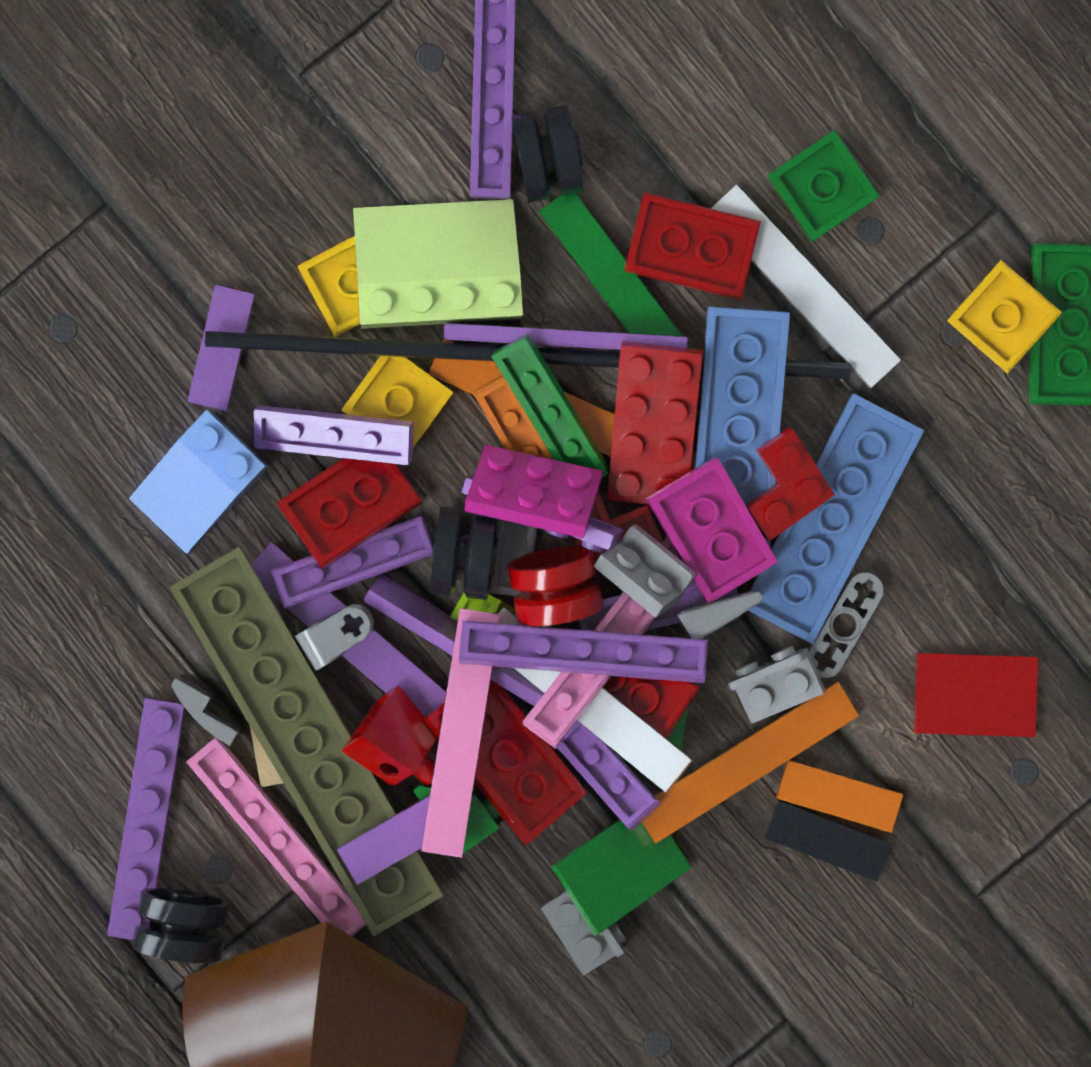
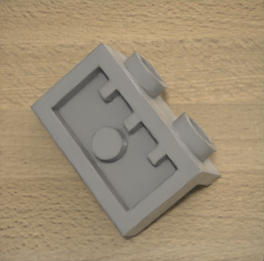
(646, 571)
(778, 684)
(583, 946)

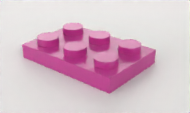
(533, 491)
(712, 530)

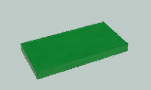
(1062, 357)

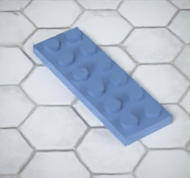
(742, 393)
(820, 550)

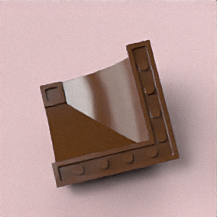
(317, 1004)

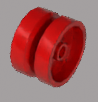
(555, 585)

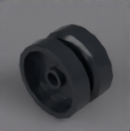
(548, 153)
(461, 552)
(180, 925)

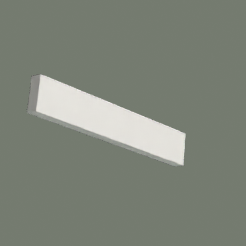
(813, 294)
(620, 729)

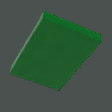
(618, 872)

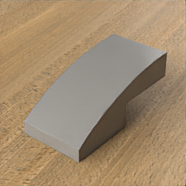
(196, 702)

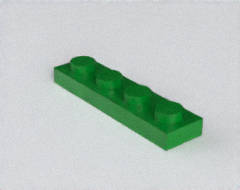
(547, 405)

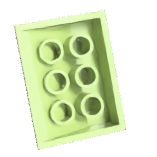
(437, 263)

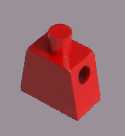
(394, 740)

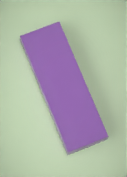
(218, 367)
(608, 776)
(386, 842)

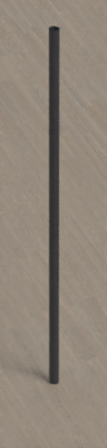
(461, 351)

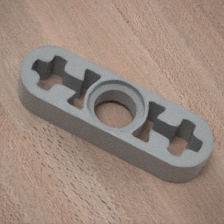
(851, 594)

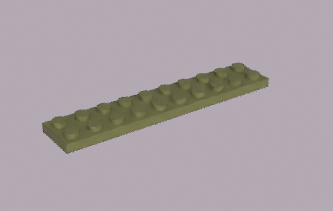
(299, 730)

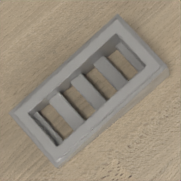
(709, 617)

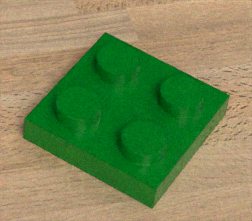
(822, 186)

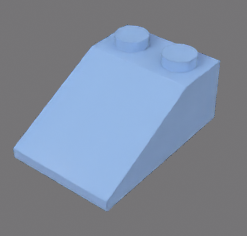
(198, 481)

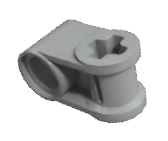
(330, 637)

